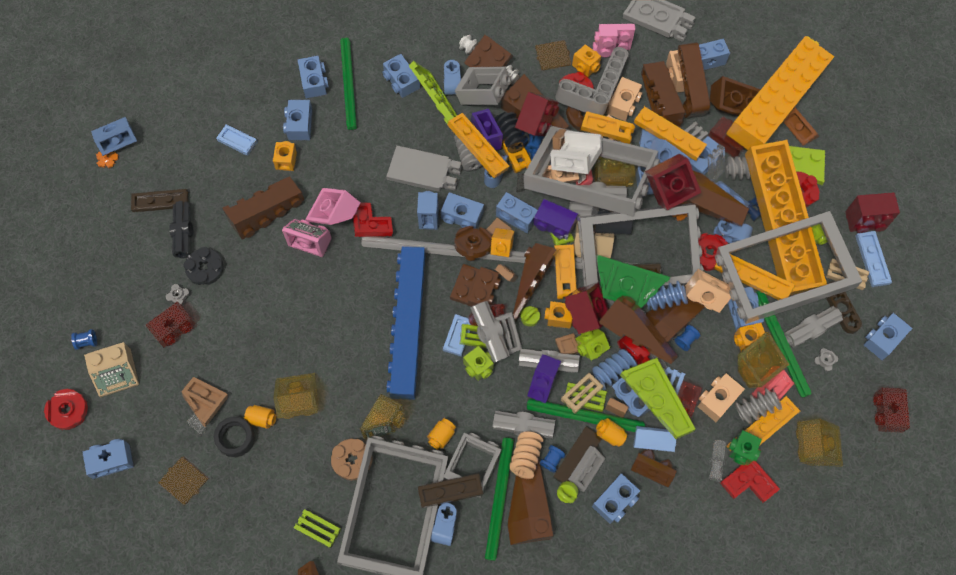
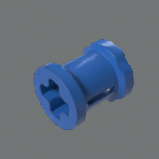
(534, 143)
(687, 337)
(84, 339)
(552, 459)

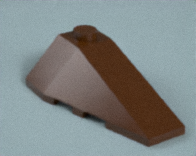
(629, 319)

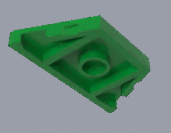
(628, 280)

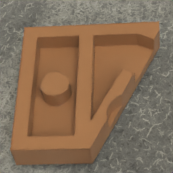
(203, 399)

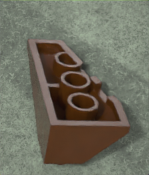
(731, 95)
(717, 202)
(535, 267)
(674, 319)
(529, 511)

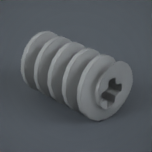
(467, 159)
(736, 166)
(758, 405)

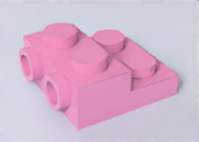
(612, 36)

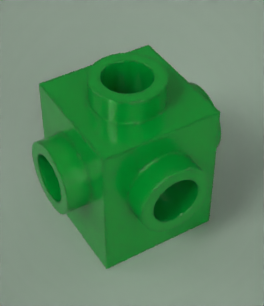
(745, 448)

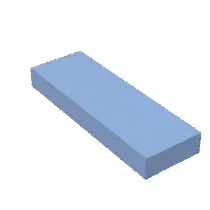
(873, 259)

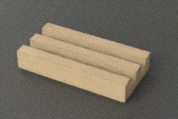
(835, 267)
(570, 404)

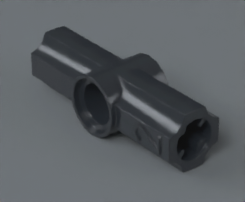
(181, 229)

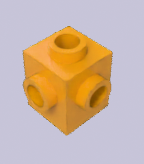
(586, 60)

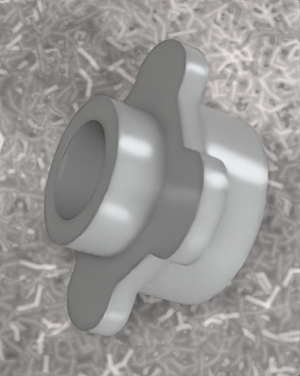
(183, 293)
(832, 358)

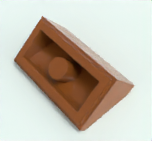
(800, 127)

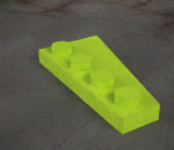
(434, 90)
(809, 161)
(658, 394)

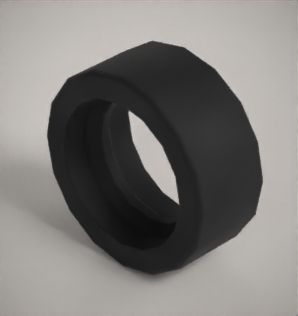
(223, 426)

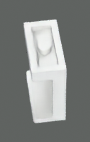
(577, 152)

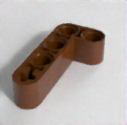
(694, 80)

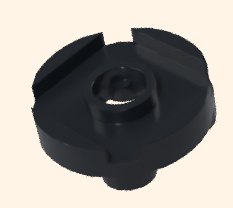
(203, 256)

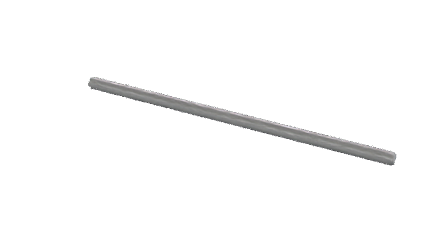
(446, 249)

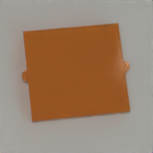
(553, 55)
(183, 481)

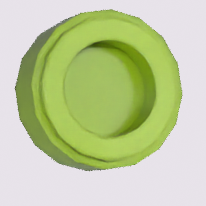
(530, 316)
(567, 492)

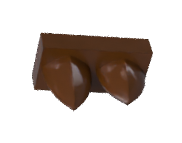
(647, 466)

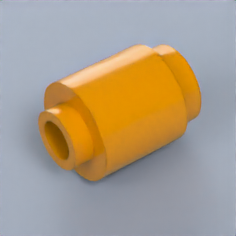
(260, 416)
(611, 432)
(441, 433)

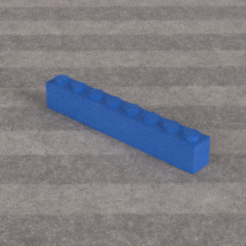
(407, 325)

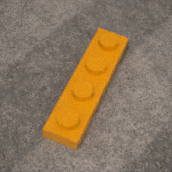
(668, 131)
(478, 145)
(761, 279)
(773, 422)

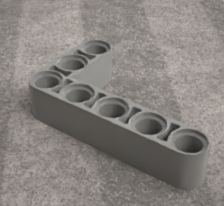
(587, 98)

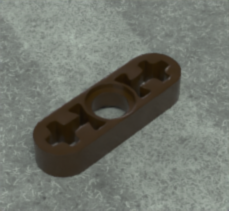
(853, 318)

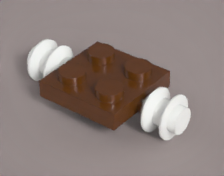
(487, 54)

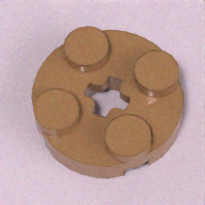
(341, 453)

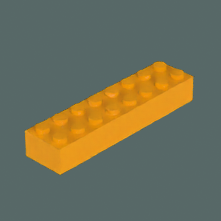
(780, 94)
(782, 204)

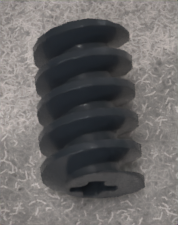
(513, 137)

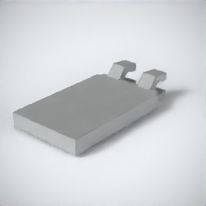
(660, 17)
(423, 169)

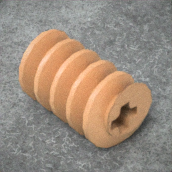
(526, 454)

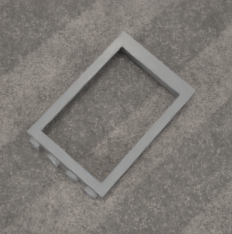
(610, 149)
(587, 246)
(839, 249)
(395, 449)

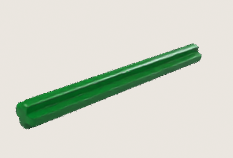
(348, 84)
(781, 341)
(581, 415)
(499, 499)

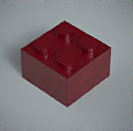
(537, 114)
(673, 181)
(872, 212)
(586, 307)

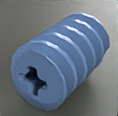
(668, 296)
(612, 367)

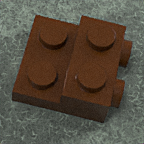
(475, 286)

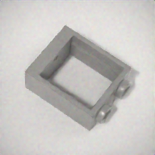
(467, 91)
(474, 441)

